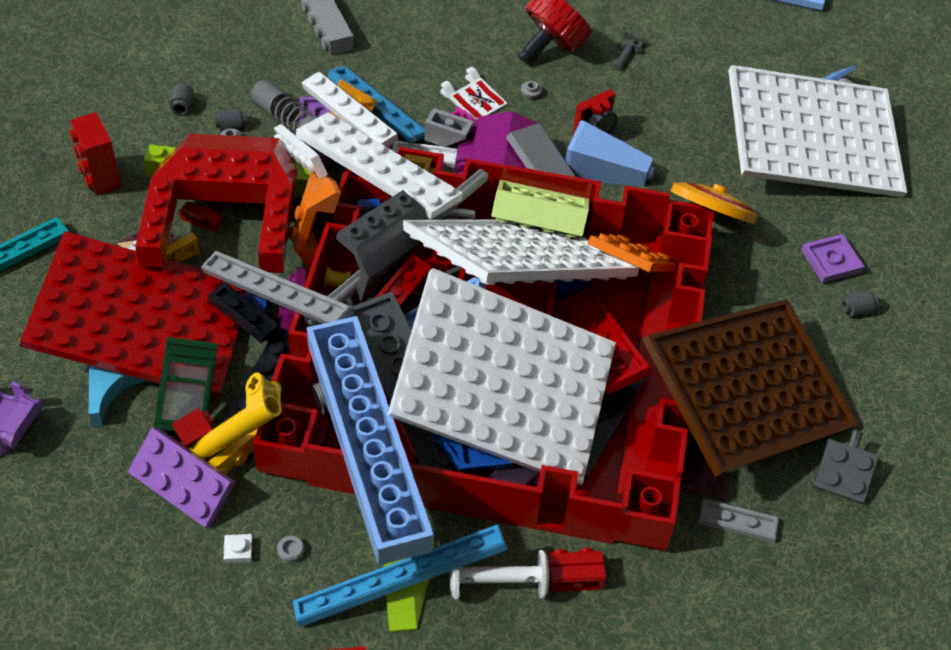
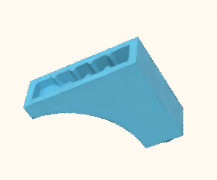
(103, 389)

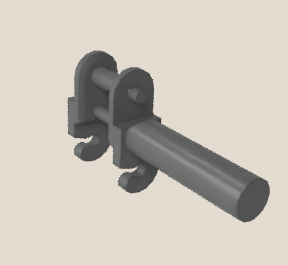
(628, 48)

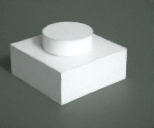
(238, 548)

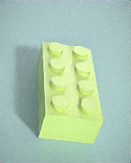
(540, 208)

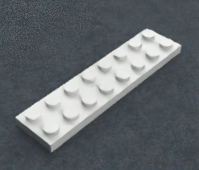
(378, 164)

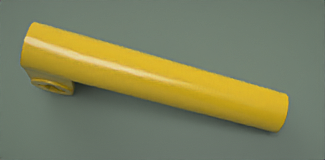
(262, 406)

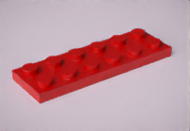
(589, 313)

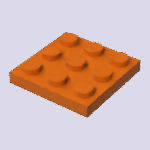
(632, 253)

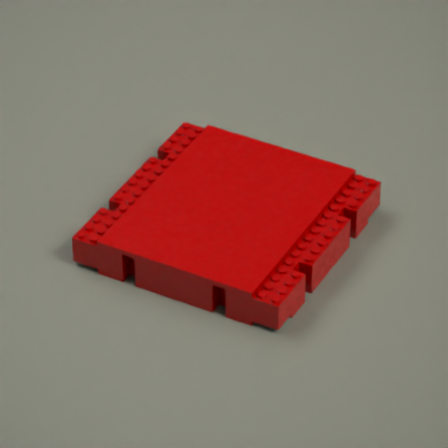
(639, 474)

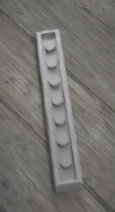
(276, 289)

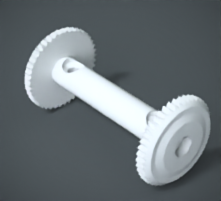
(503, 574)

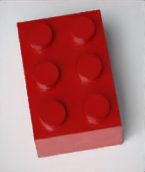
(95, 154)

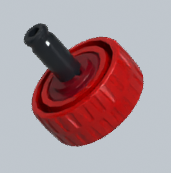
(557, 23)

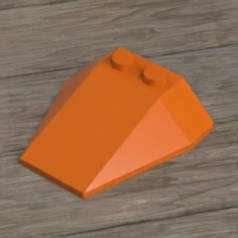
(318, 196)

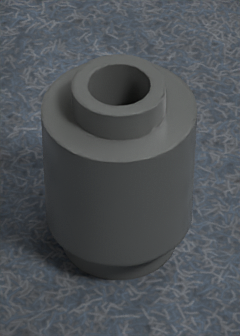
(181, 99)
(230, 119)
(859, 303)

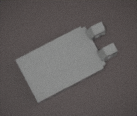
(537, 150)

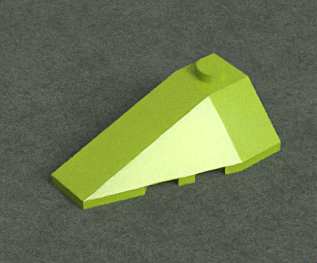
(406, 605)

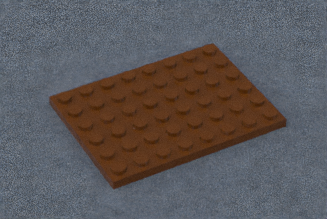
(750, 385)

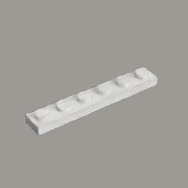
(348, 109)
(301, 152)

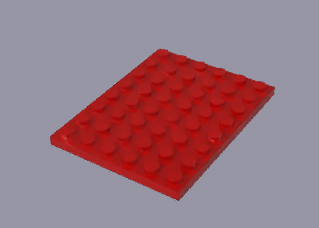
(118, 314)

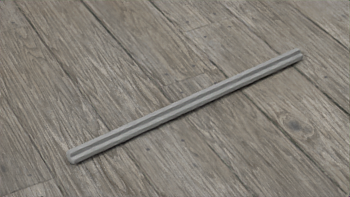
(349, 286)

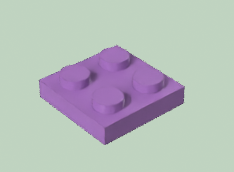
(832, 258)

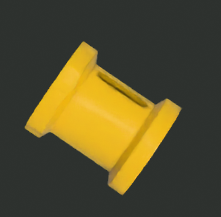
(335, 278)

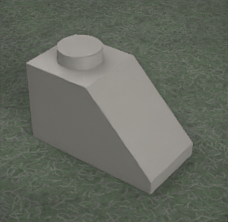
(446, 128)

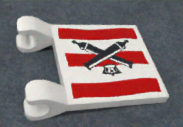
(475, 97)

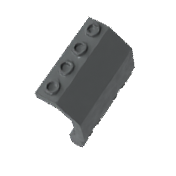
(381, 243)

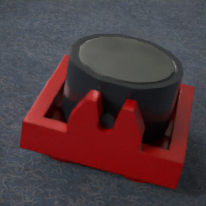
(597, 112)

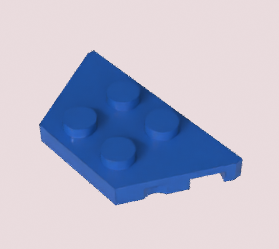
(470, 459)

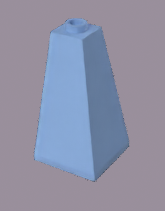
(607, 159)

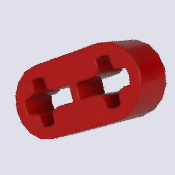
(199, 216)

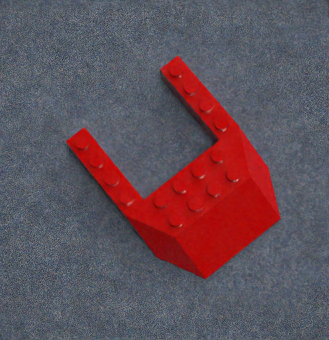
(223, 171)

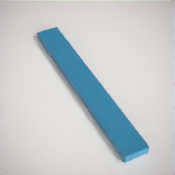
(399, 575)

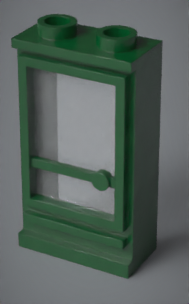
(184, 380)

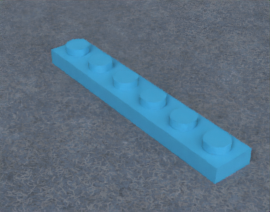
(384, 109)

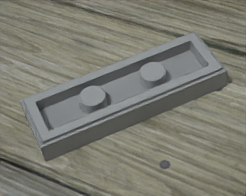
(738, 520)

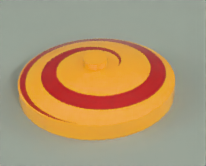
(715, 199)

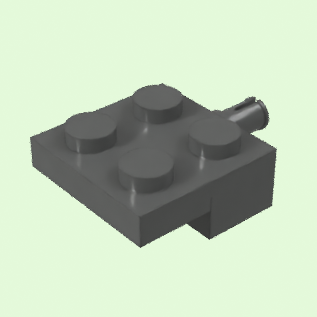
(846, 469)

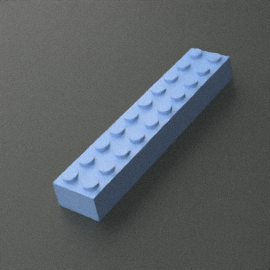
(369, 442)

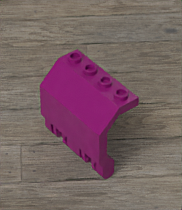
(489, 142)

